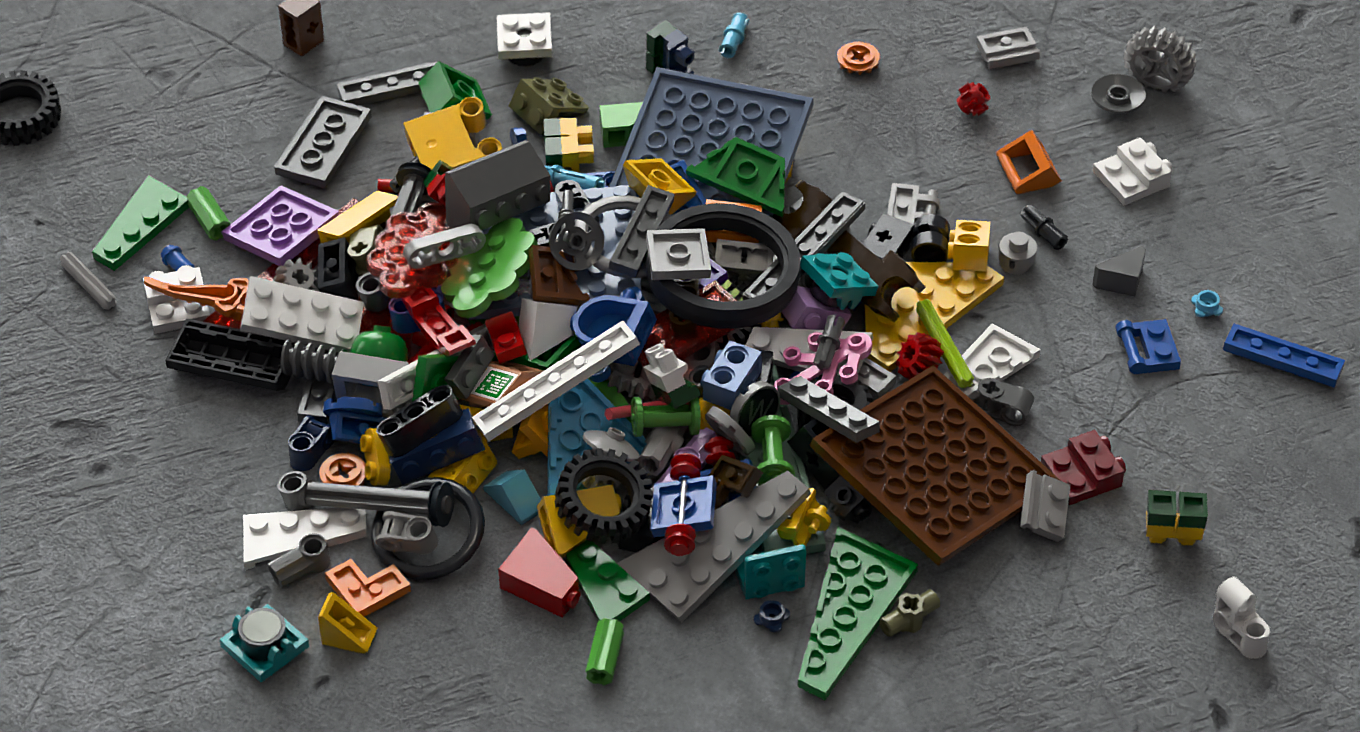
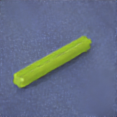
(951, 354)

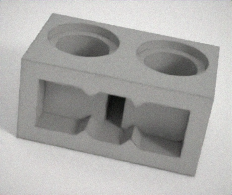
(743, 259)

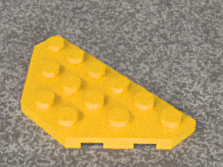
(951, 294)

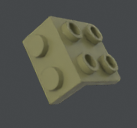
(544, 99)

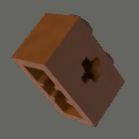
(301, 25)

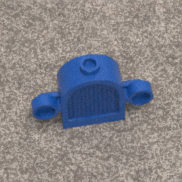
(607, 311)

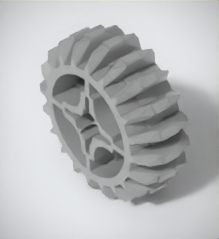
(1160, 59)

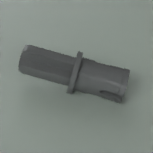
(828, 342)

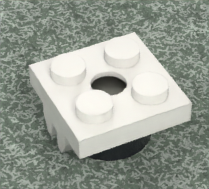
(524, 38)

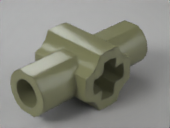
(909, 612)

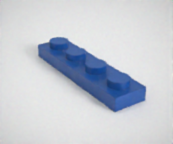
(1283, 355)

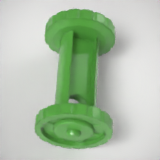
(665, 416)
(771, 432)

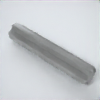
(88, 280)

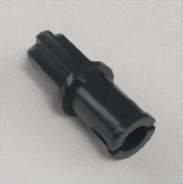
(1044, 227)

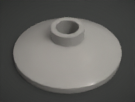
(611, 439)

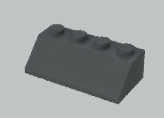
(496, 187)

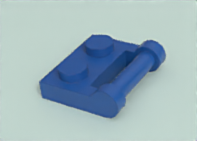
(1156, 343)

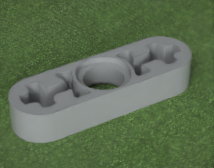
(425, 252)

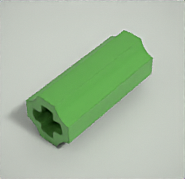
(207, 212)
(604, 651)

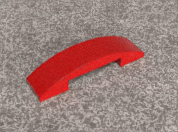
(436, 323)

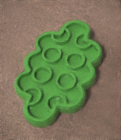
(491, 271)

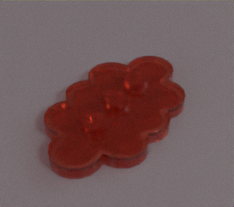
(387, 258)

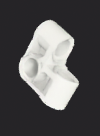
(1238, 620)

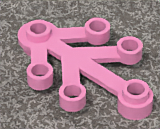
(854, 347)

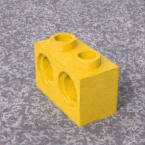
(969, 245)

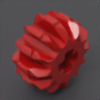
(918, 355)

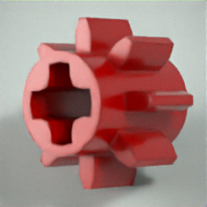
(973, 98)

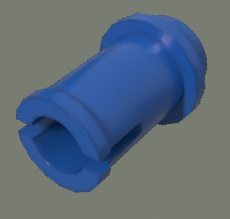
(173, 256)

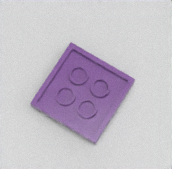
(280, 225)

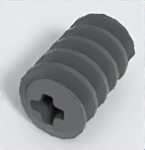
(307, 362)

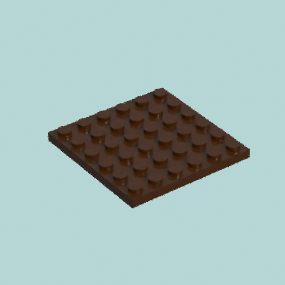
(935, 465)

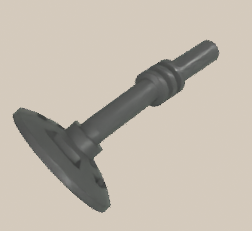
(574, 238)

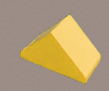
(344, 626)

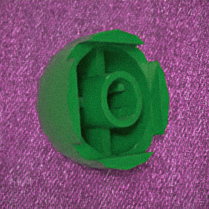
(380, 344)

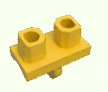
(805, 521)

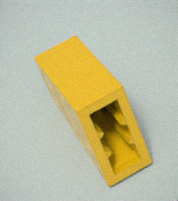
(598, 500)

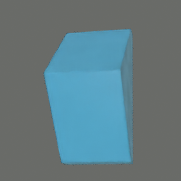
(515, 494)

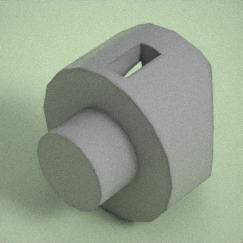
(1017, 248)

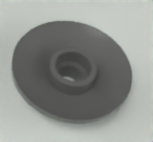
(1118, 93)

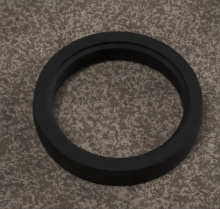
(735, 313)

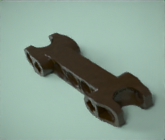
(889, 273)

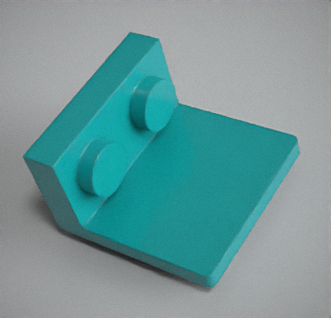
(772, 572)

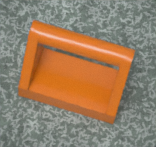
(1026, 145)

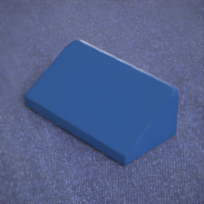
(350, 426)

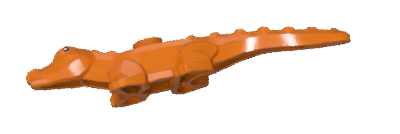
(225, 299)

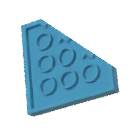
(569, 418)

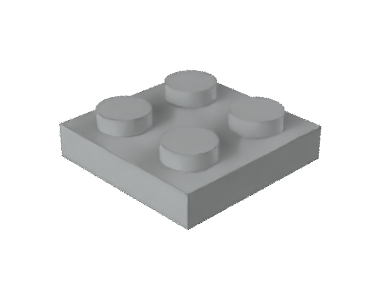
(678, 254)

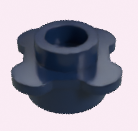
(772, 609)

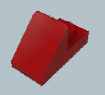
(506, 337)

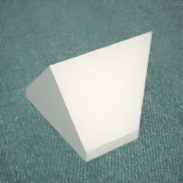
(544, 325)

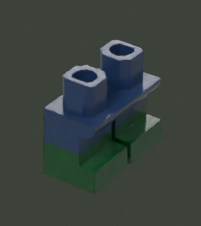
(668, 49)

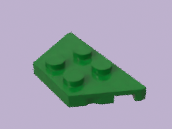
(745, 173)

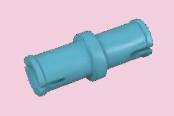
(734, 35)

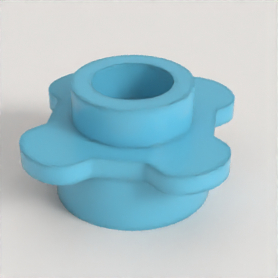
(1207, 303)

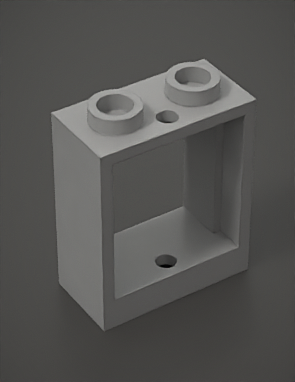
(363, 369)

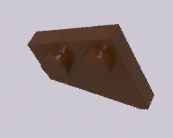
(552, 281)

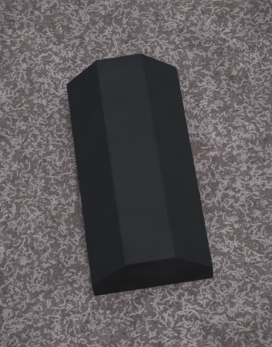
(228, 355)

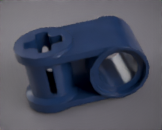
(309, 443)

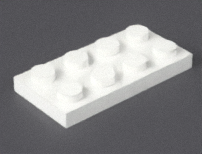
(300, 314)

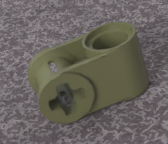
(360, 246)

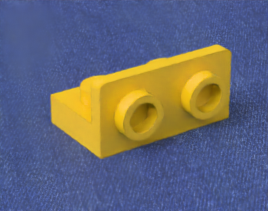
(471, 470)

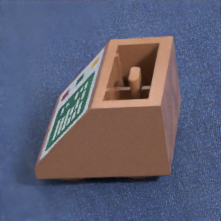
(499, 381)

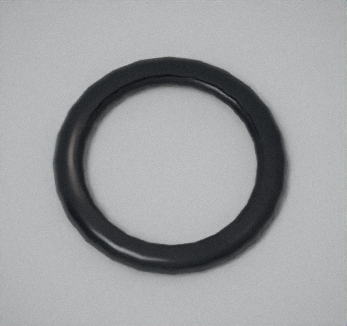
(442, 569)

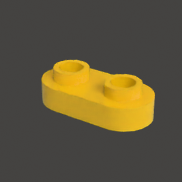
(377, 459)

